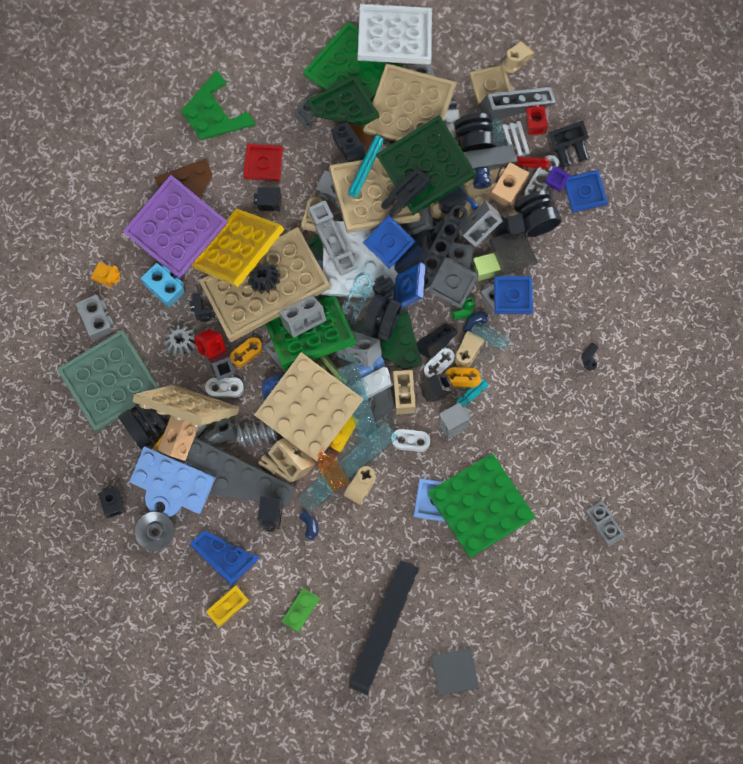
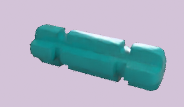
(471, 393)

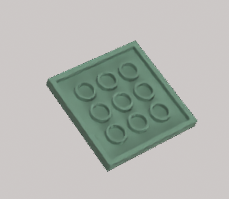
(107, 379)

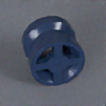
(482, 179)

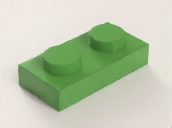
(300, 610)

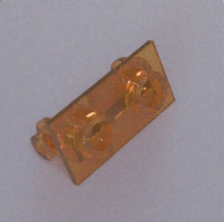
(331, 471)

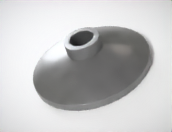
(147, 524)

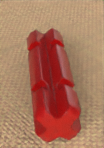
(532, 162)

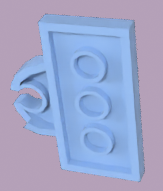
(171, 483)

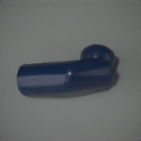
(477, 317)
(312, 525)

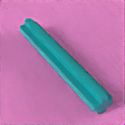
(365, 166)

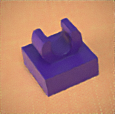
(557, 179)

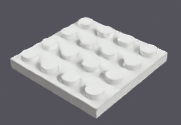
(395, 34)
(365, 260)

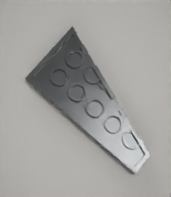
(236, 477)

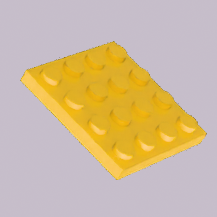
(238, 247)

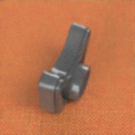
(304, 114)
(384, 403)

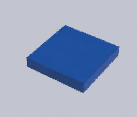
(585, 191)
(388, 241)
(410, 285)
(513, 295)

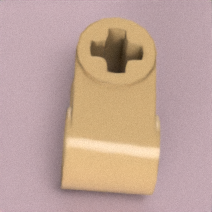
(517, 57)
(307, 223)
(469, 347)
(358, 487)

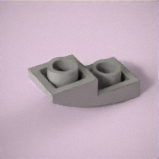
(605, 523)

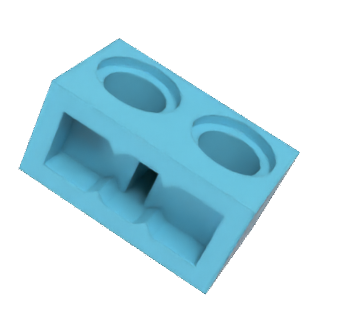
(160, 287)

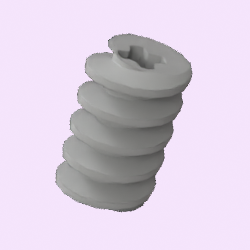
(255, 433)

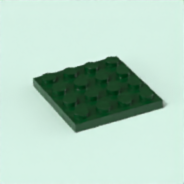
(435, 154)

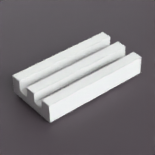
(512, 126)

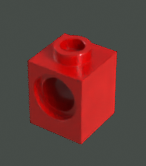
(536, 127)
(209, 343)

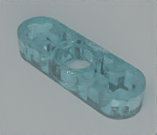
(366, 288)

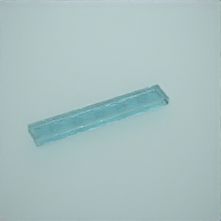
(350, 464)

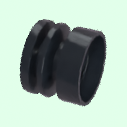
(475, 132)
(538, 213)
(142, 424)

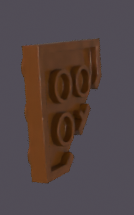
(193, 176)

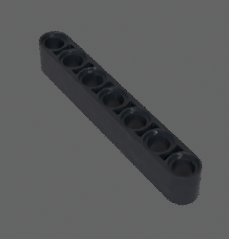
(383, 627)

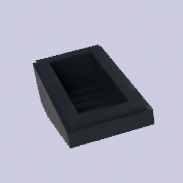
(515, 221)
(435, 341)

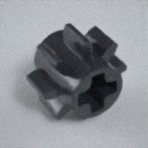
(383, 286)

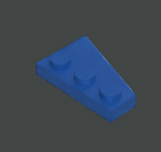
(223, 557)

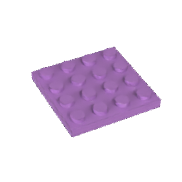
(175, 227)

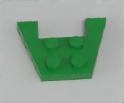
(206, 114)

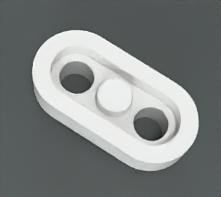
(224, 388)
(411, 438)

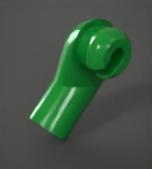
(465, 311)

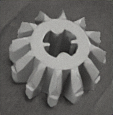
(176, 348)

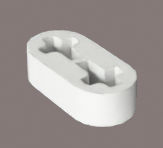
(442, 367)

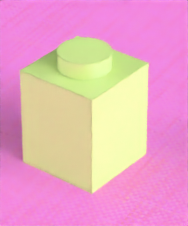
(486, 266)

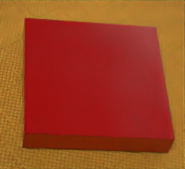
(263, 162)

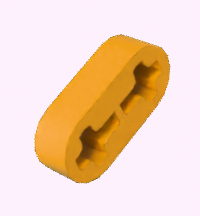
(243, 348)
(462, 377)

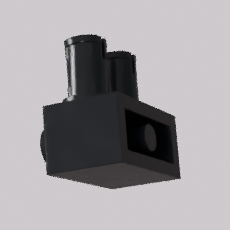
(565, 137)

